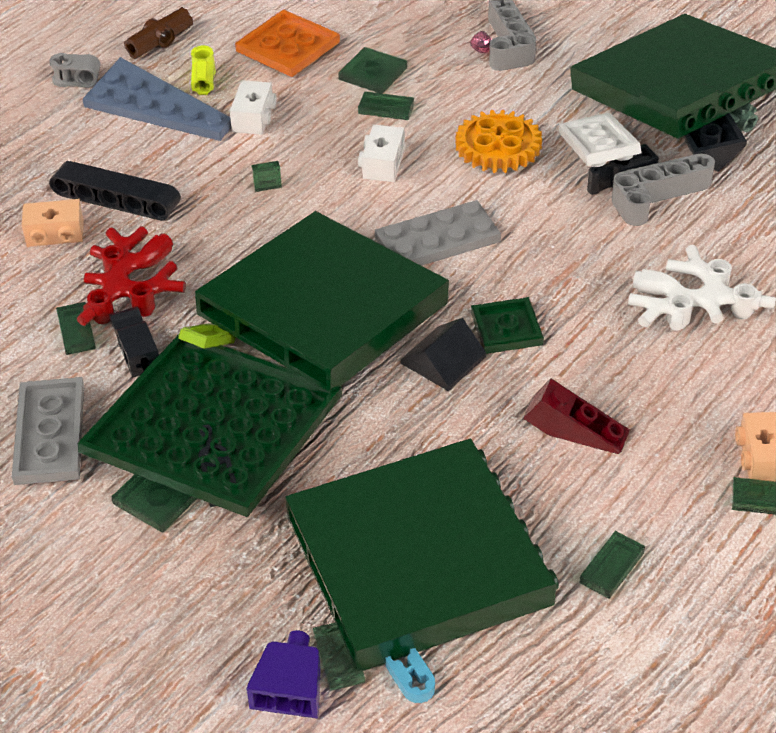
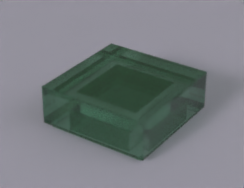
(266, 176)

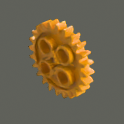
(498, 141)

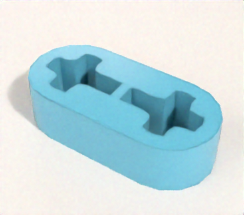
(403, 677)

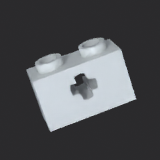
(252, 107)
(382, 153)

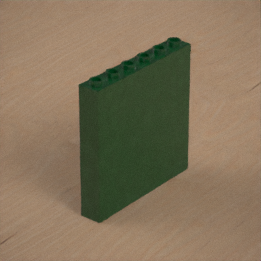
(683, 46)
(322, 300)
(419, 553)

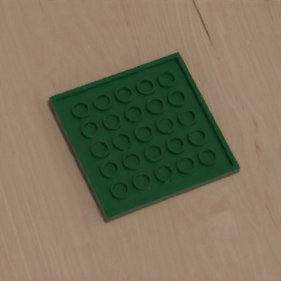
(250, 403)

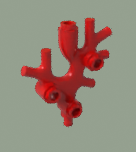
(118, 264)

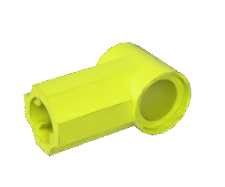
(202, 69)

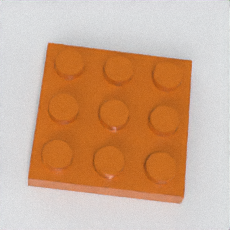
(287, 42)

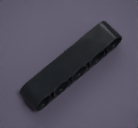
(115, 190)

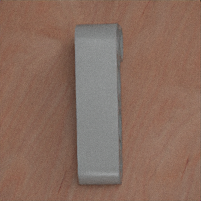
(515, 40)
(657, 182)

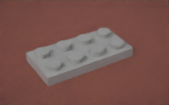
(440, 233)
(48, 431)

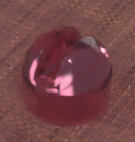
(481, 42)

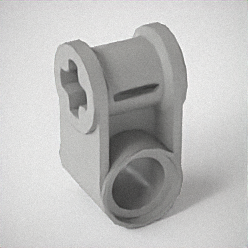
(75, 70)

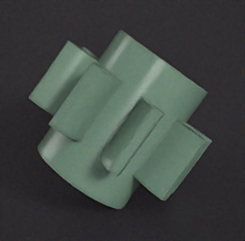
(745, 117)

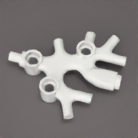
(679, 301)

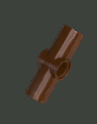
(158, 33)

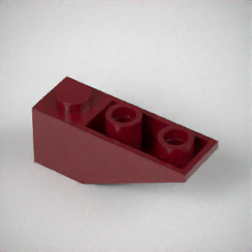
(573, 419)

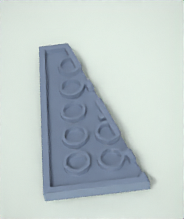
(146, 98)

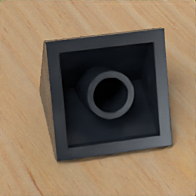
(718, 139)
(446, 354)

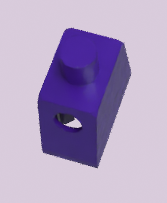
(287, 678)

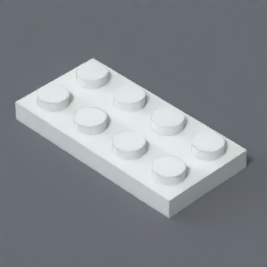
(600, 139)

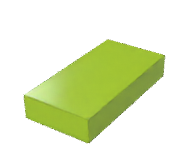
(206, 335)

